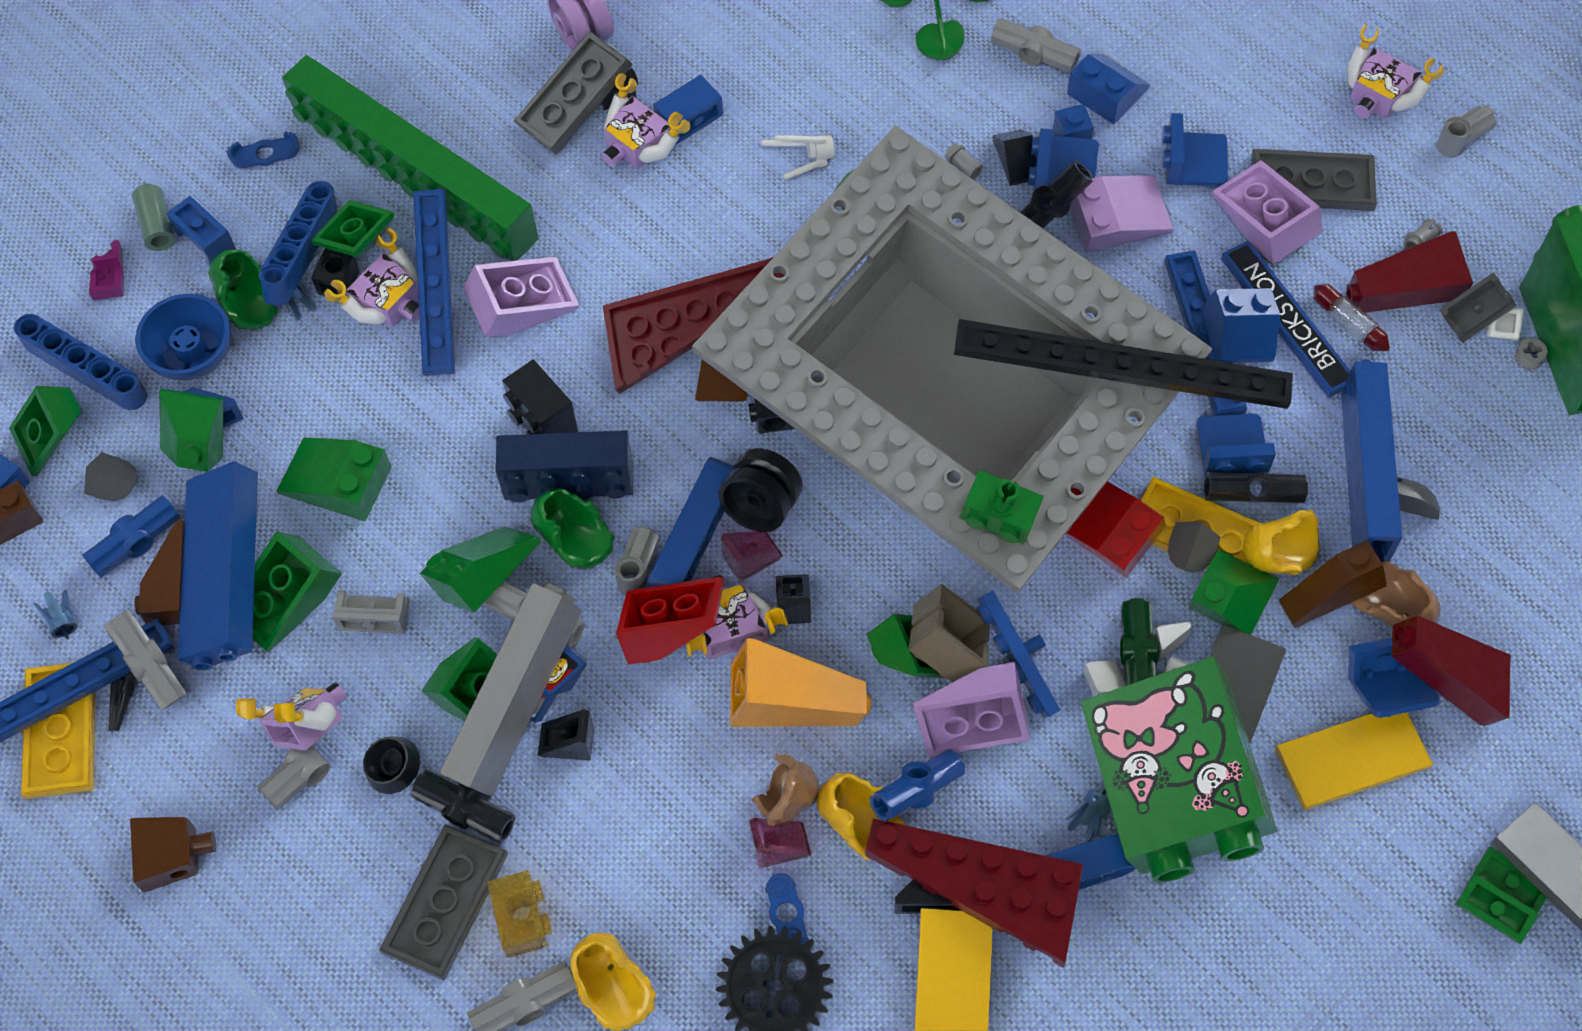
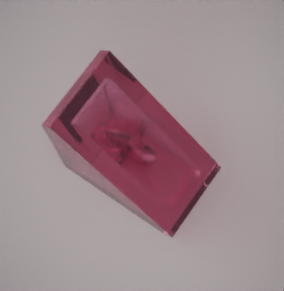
(748, 552)
(778, 842)

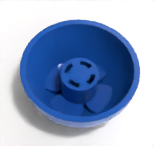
(183, 337)

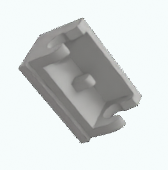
(371, 613)

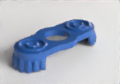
(247, 156)
(782, 890)

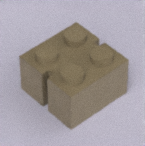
(949, 634)

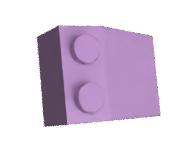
(1119, 211)
(1269, 211)
(518, 294)
(975, 712)

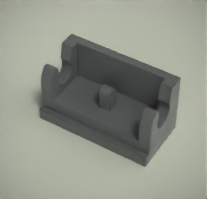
(1478, 307)

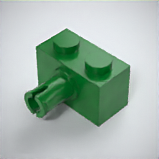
(1001, 507)

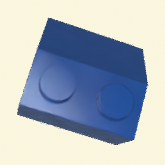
(1105, 86)
(1242, 324)

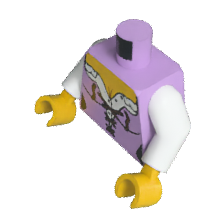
(1385, 83)
(636, 131)
(383, 290)
(739, 617)
(299, 719)

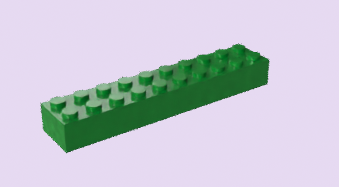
(410, 158)

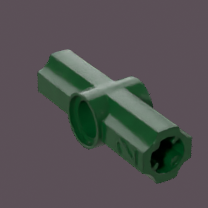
(1137, 643)

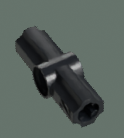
(1061, 192)
(1236, 487)
(463, 806)

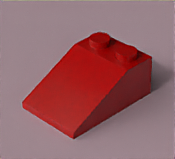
(1117, 528)
(667, 617)

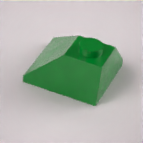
(354, 229)
(43, 424)
(191, 429)
(1233, 592)
(891, 647)
(460, 678)

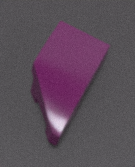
(108, 274)

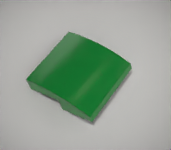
(1501, 896)

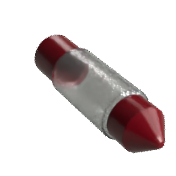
(1351, 317)

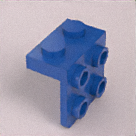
(1057, 153)
(1193, 157)
(1234, 444)
(1385, 683)

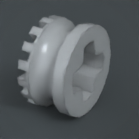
(1534, 346)

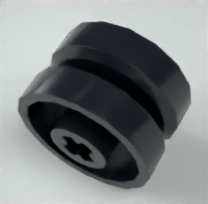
(760, 490)

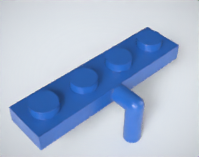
(1009, 642)

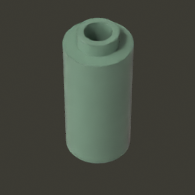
(152, 217)

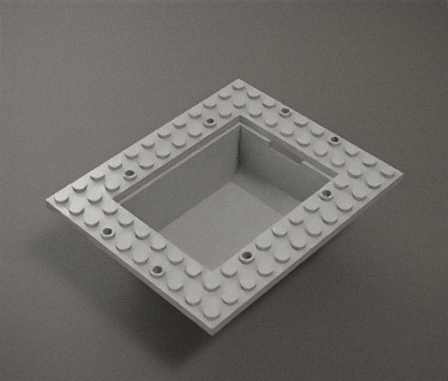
(877, 363)

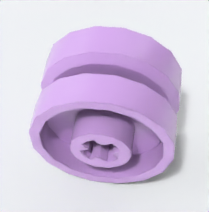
(579, 17)

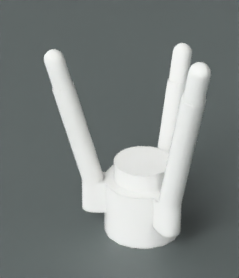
(818, 147)

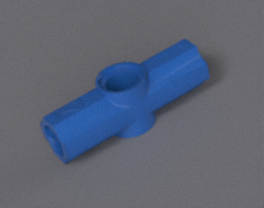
(131, 536)
(917, 785)

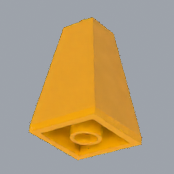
(788, 690)

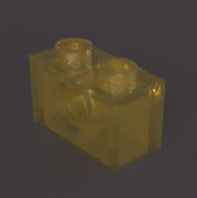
(506, 897)

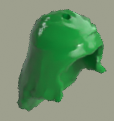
(239, 289)
(572, 528)

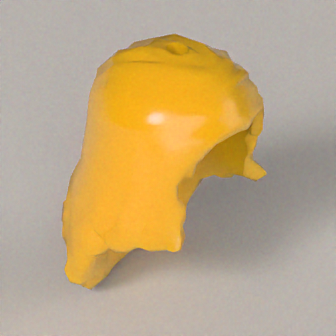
(1284, 544)
(846, 807)
(611, 982)

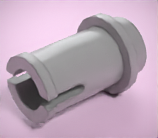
(963, 161)
(1422, 234)

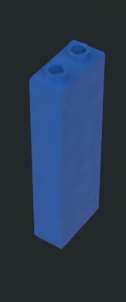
(1371, 459)
(218, 566)

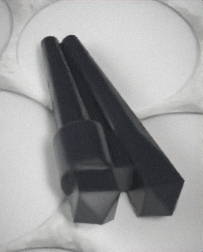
(120, 696)

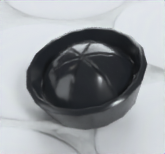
(402, 760)

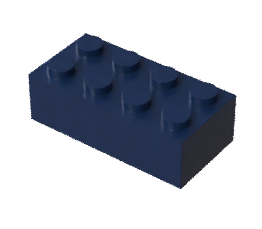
(576, 461)

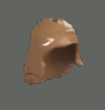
(1401, 599)
(789, 792)

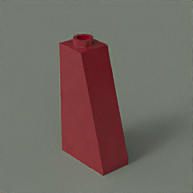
(1413, 277)
(1456, 667)

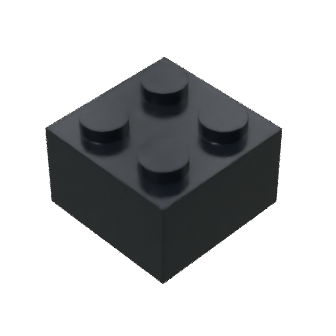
(538, 401)

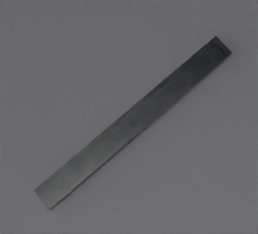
(1123, 364)

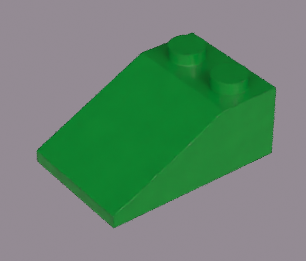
(336, 475)
(477, 567)
(288, 586)

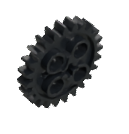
(741, 980)

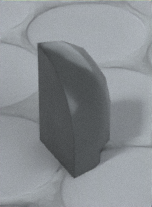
(109, 478)
(1417, 499)
(1192, 546)

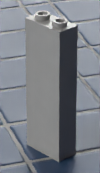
(512, 689)

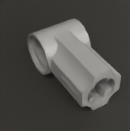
(1465, 129)
(636, 559)
(299, 770)

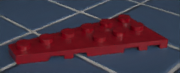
(665, 323)
(998, 885)

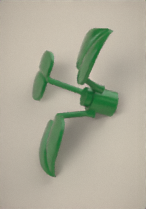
(937, 40)

